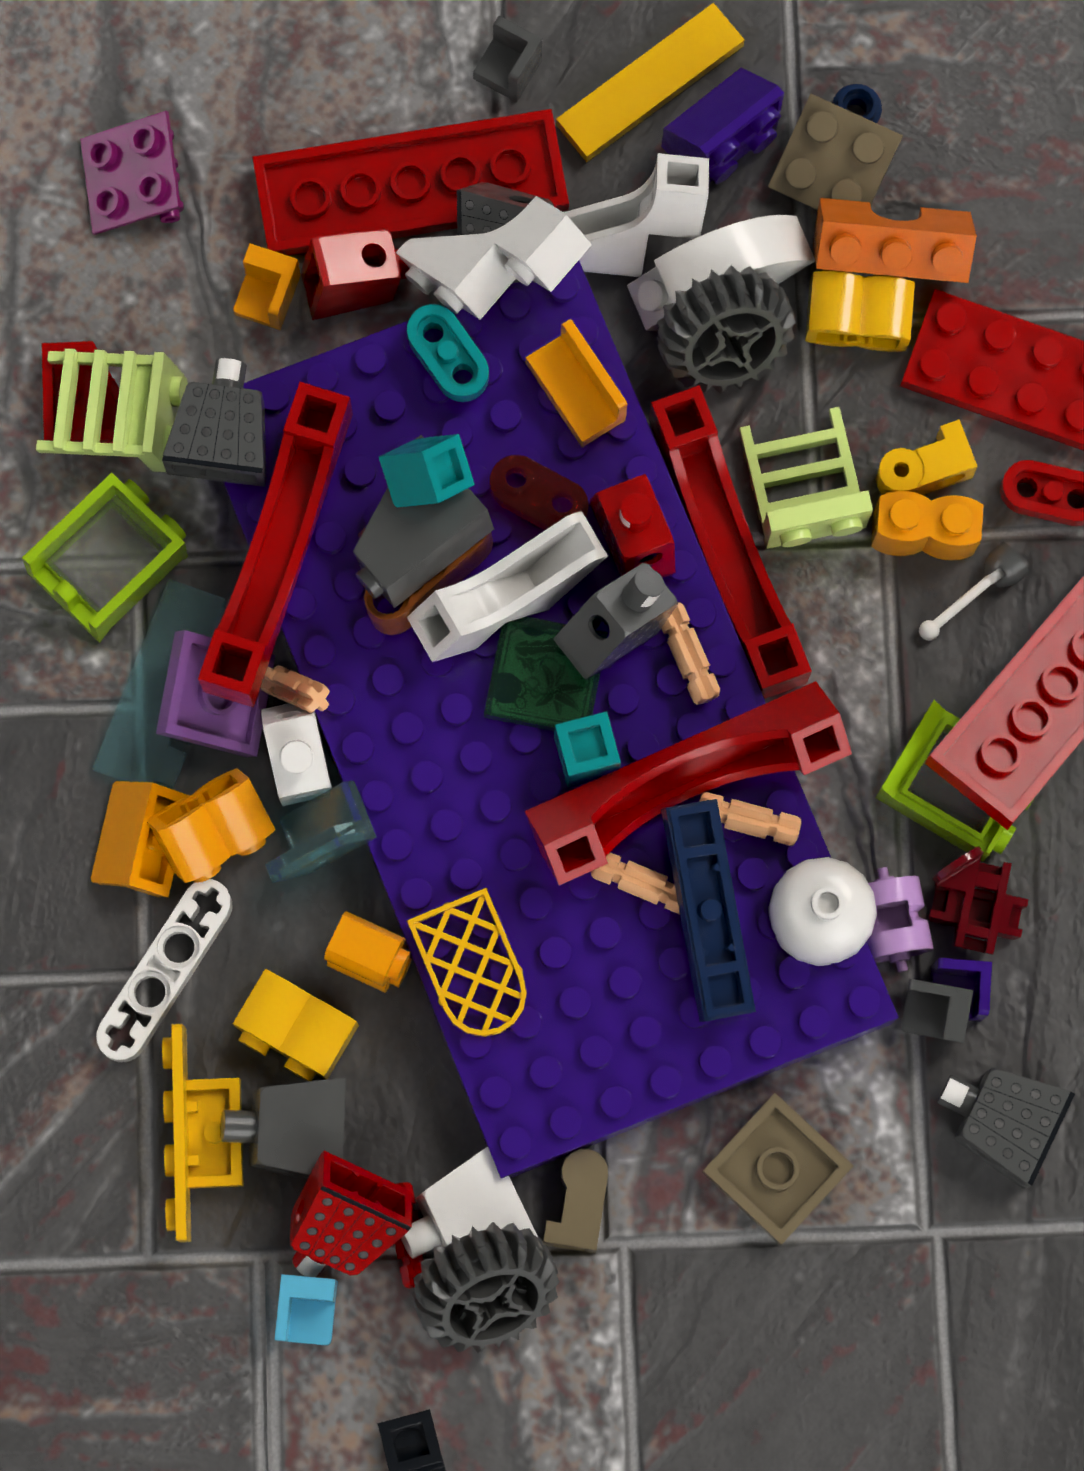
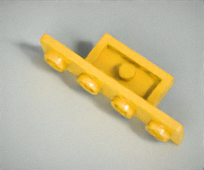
(197, 1154)

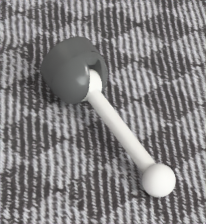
(1001, 568)

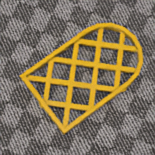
(447, 909)

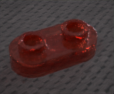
(536, 496)

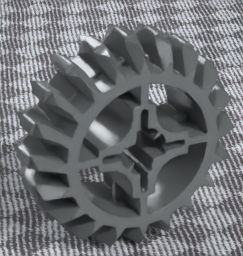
(725, 329)
(485, 1287)

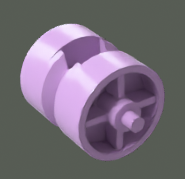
(897, 927)

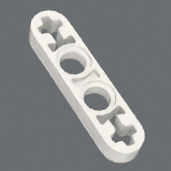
(158, 966)

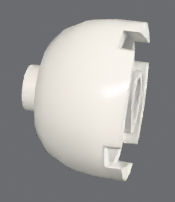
(822, 911)

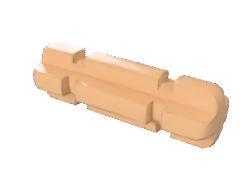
(690, 657)
(295, 689)
(756, 820)
(638, 881)

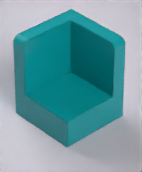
(426, 470)
(586, 748)

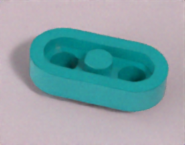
(450, 354)

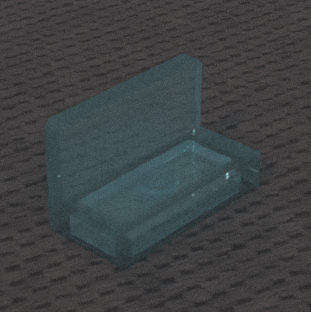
(322, 832)

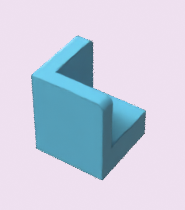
(306, 1309)

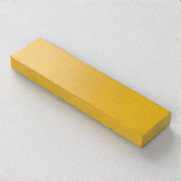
(650, 82)

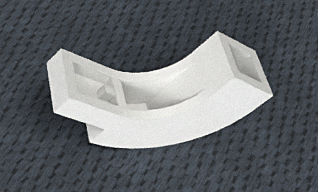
(765, 243)

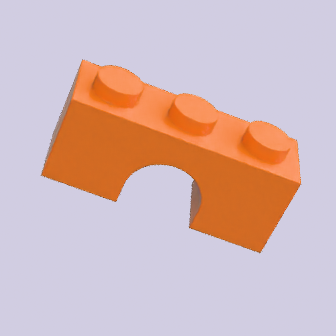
(860, 241)

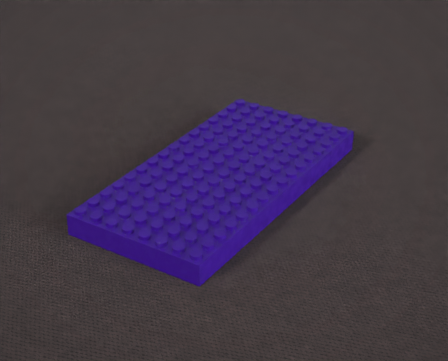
(606, 975)

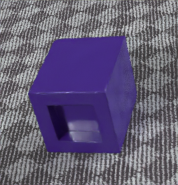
(968, 975)

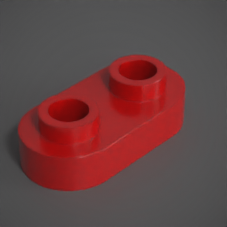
(1050, 487)

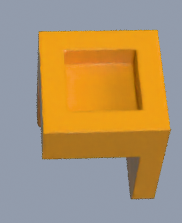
(267, 286)

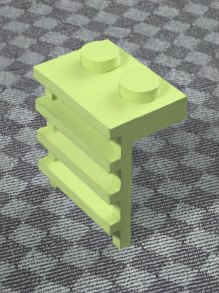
(145, 409)
(812, 515)

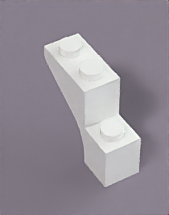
(665, 205)
(478, 268)
(513, 588)

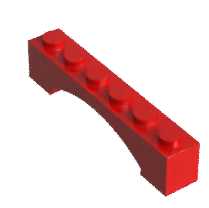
(294, 499)
(713, 509)
(782, 735)

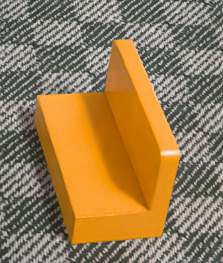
(578, 385)
(127, 847)

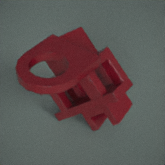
(970, 908)

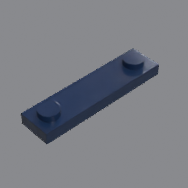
(708, 910)

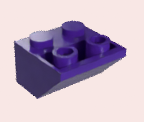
(727, 123)

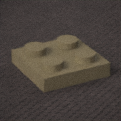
(834, 156)
(777, 1169)

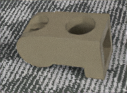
(585, 1182)

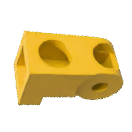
(929, 466)

